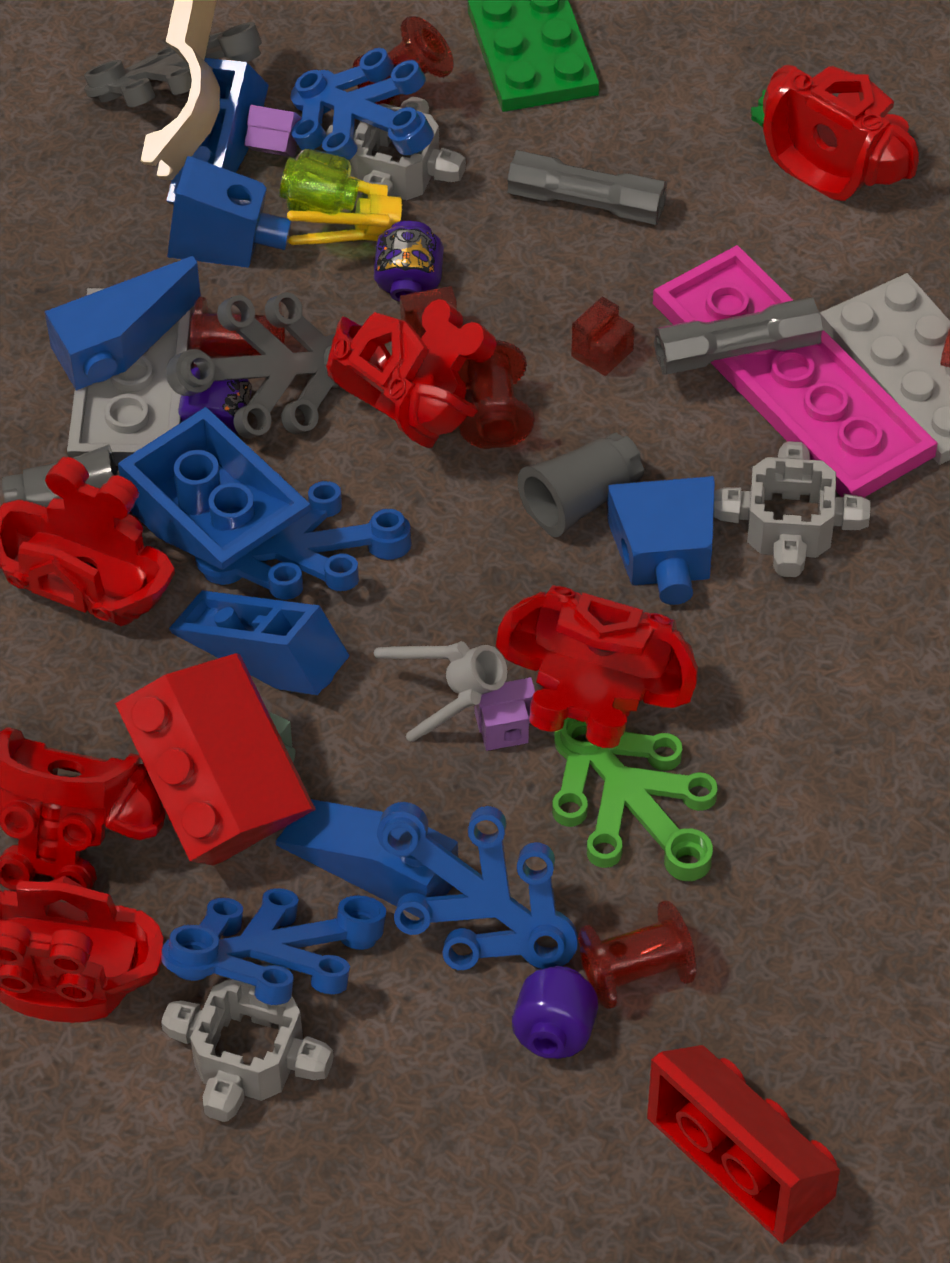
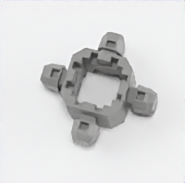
(409, 175)
(791, 538)
(227, 1076)

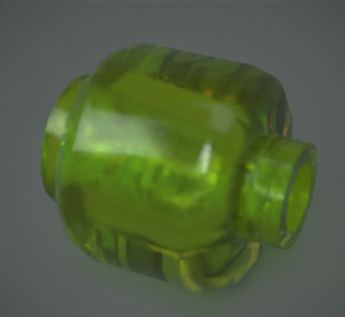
(318, 183)

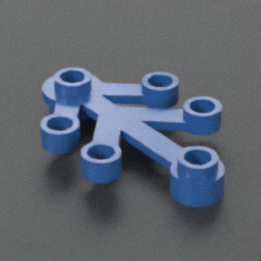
(322, 90)
(298, 548)
(482, 894)
(199, 952)

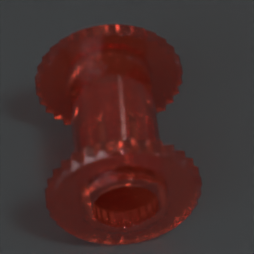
(422, 44)
(215, 340)
(500, 416)
(637, 954)

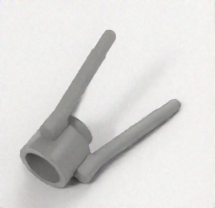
(468, 675)

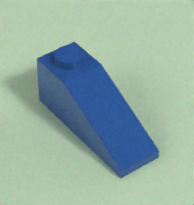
(225, 144)
(118, 324)
(278, 640)
(347, 845)

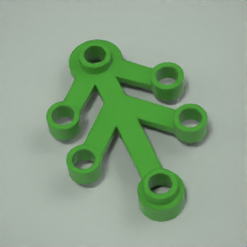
(631, 789)

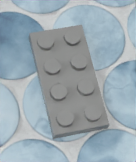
(900, 343)
(133, 405)

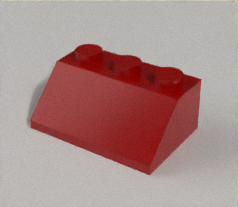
(215, 758)
(740, 1139)

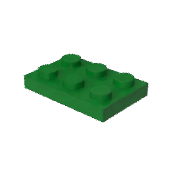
(533, 52)

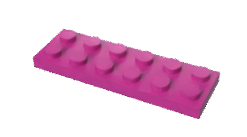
(806, 391)

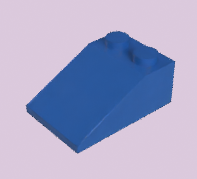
(209, 491)

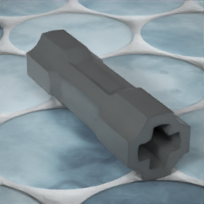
(621, 194)
(775, 328)

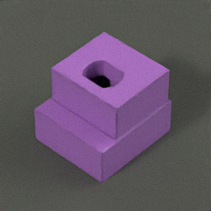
(271, 131)
(505, 714)

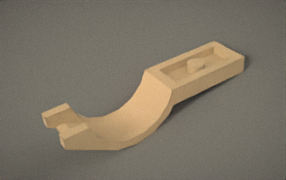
(189, 38)

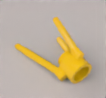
(371, 218)

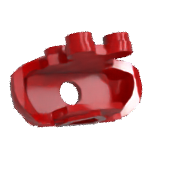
(834, 139)
(421, 377)
(49, 546)
(561, 638)
(67, 814)
(75, 955)

